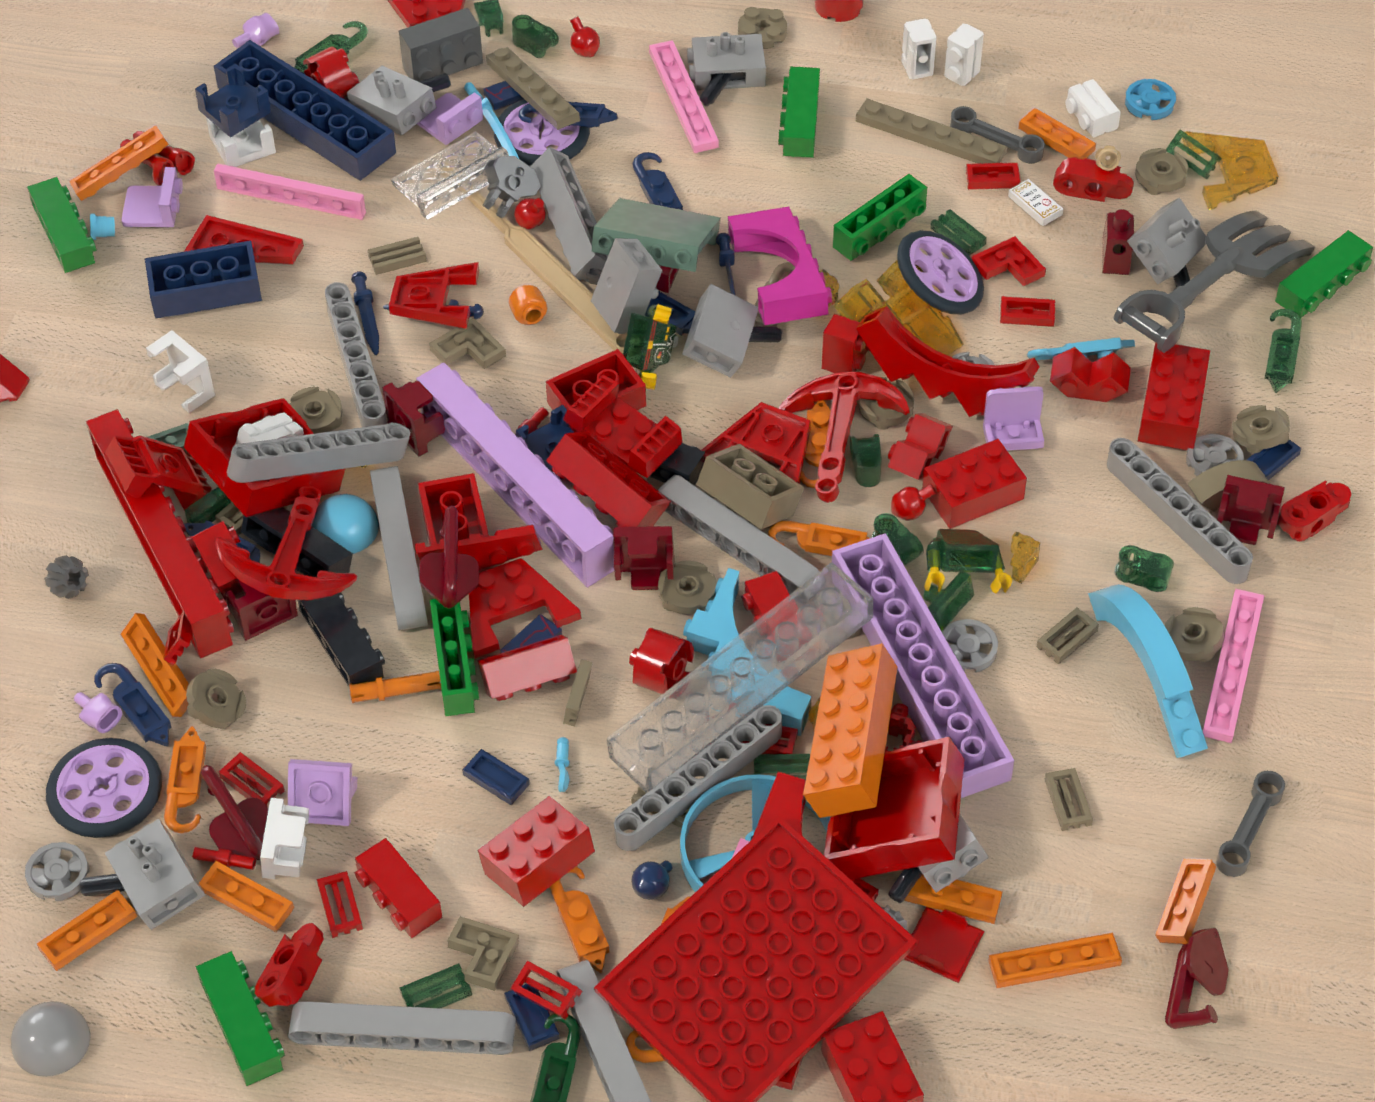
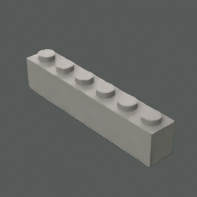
(568, 211)

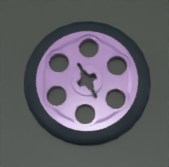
(567, 144)
(940, 272)
(109, 821)

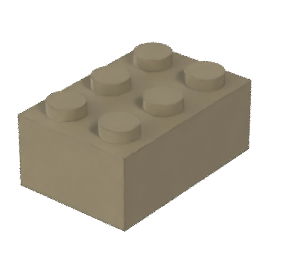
(749, 486)

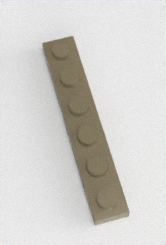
(532, 88)
(930, 133)

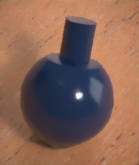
(651, 879)

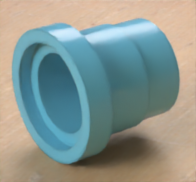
(101, 226)

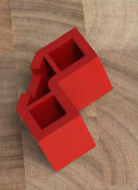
(1090, 380)
(923, 442)

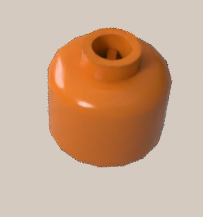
(527, 304)

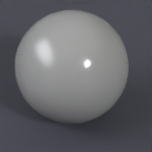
(50, 1039)

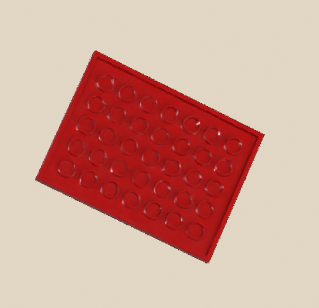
(755, 967)

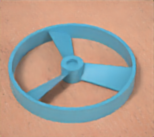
(761, 787)

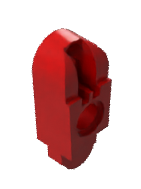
(1086, 180)
(1313, 510)
(291, 967)

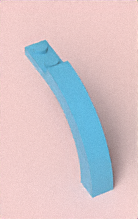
(1160, 659)

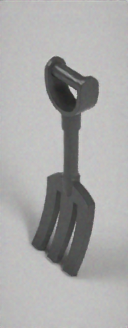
(1229, 257)

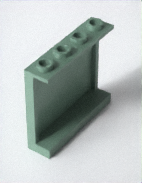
(667, 233)

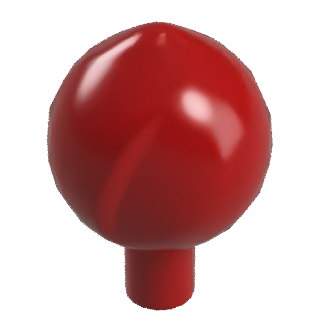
(584, 40)
(530, 213)
(910, 502)

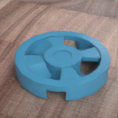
(1144, 100)

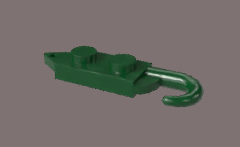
(557, 1064)

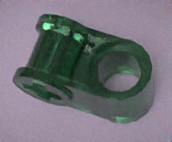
(532, 35)
(866, 459)
(904, 542)
(1145, 570)

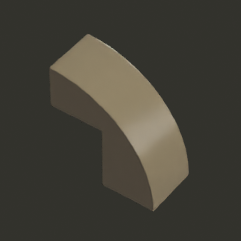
(1210, 484)

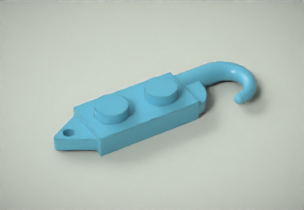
(1097, 347)

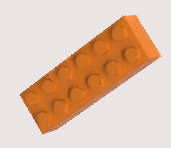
(851, 731)

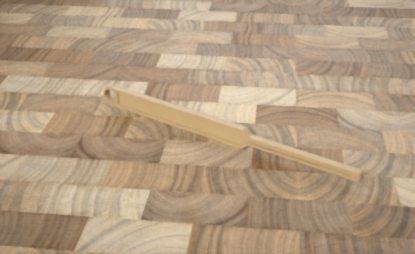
(550, 271)

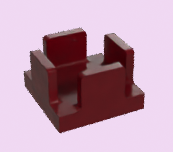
(403, 407)
(1250, 507)
(644, 554)
(259, 611)

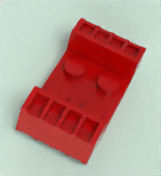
(622, 428)
(147, 461)

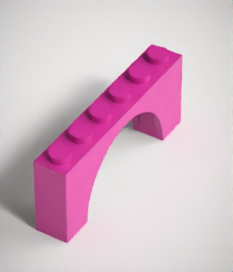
(778, 233)

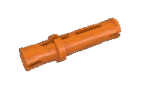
(394, 686)

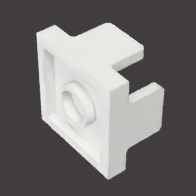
(283, 840)

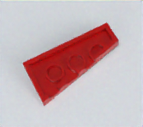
(266, 244)
(492, 550)

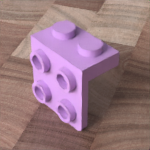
(453, 117)
(153, 204)
(1014, 417)

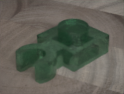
(489, 15)

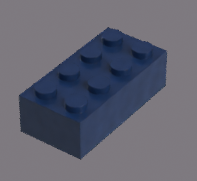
(202, 279)

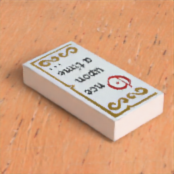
(1035, 202)

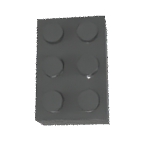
(441, 45)

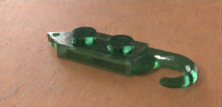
(337, 41)
(1283, 350)

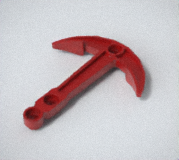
(845, 390)
(280, 577)

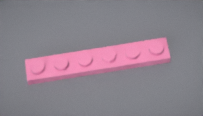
(683, 96)
(290, 191)
(1233, 666)

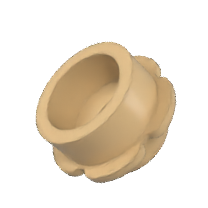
(1111, 163)

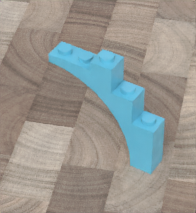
(716, 627)

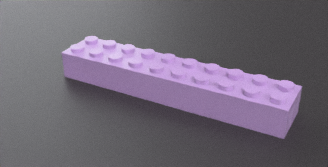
(520, 476)
(927, 672)

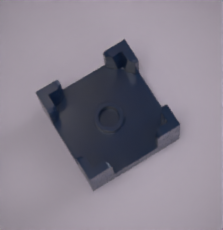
(235, 104)
(547, 437)

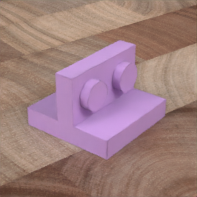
(323, 789)

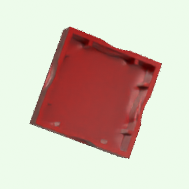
(211, 445)
(912, 817)

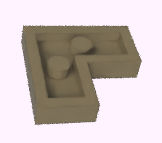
(472, 341)
(490, 950)

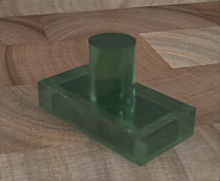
(951, 600)

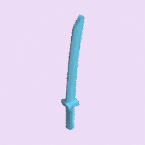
(493, 120)

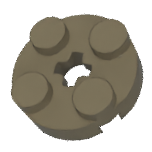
(771, 19)
(1157, 181)
(329, 404)
(883, 417)
(1273, 432)
(683, 601)
(1209, 629)
(204, 708)

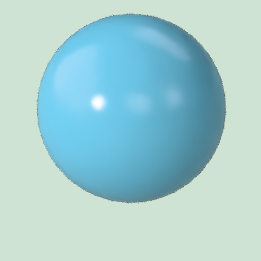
(347, 521)

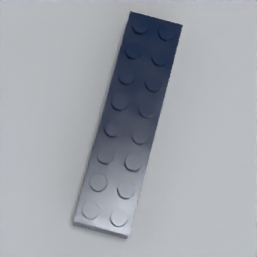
(313, 112)

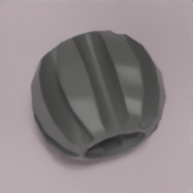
(66, 576)

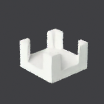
(245, 146)
(185, 366)

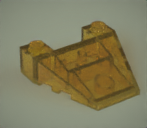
(910, 310)

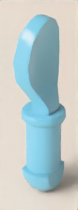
(562, 762)

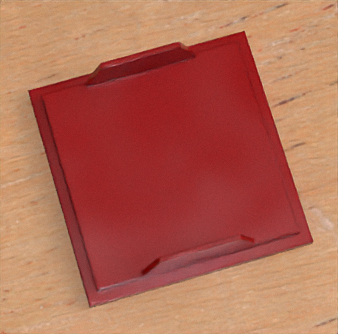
(944, 943)

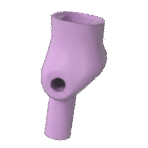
(257, 29)
(98, 711)

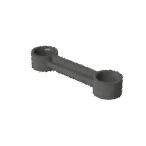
(998, 135)
(1250, 823)

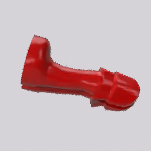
(171, 157)

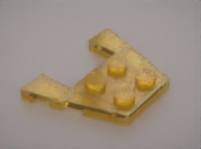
(1244, 166)

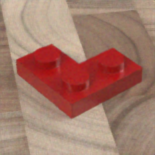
(1009, 256)

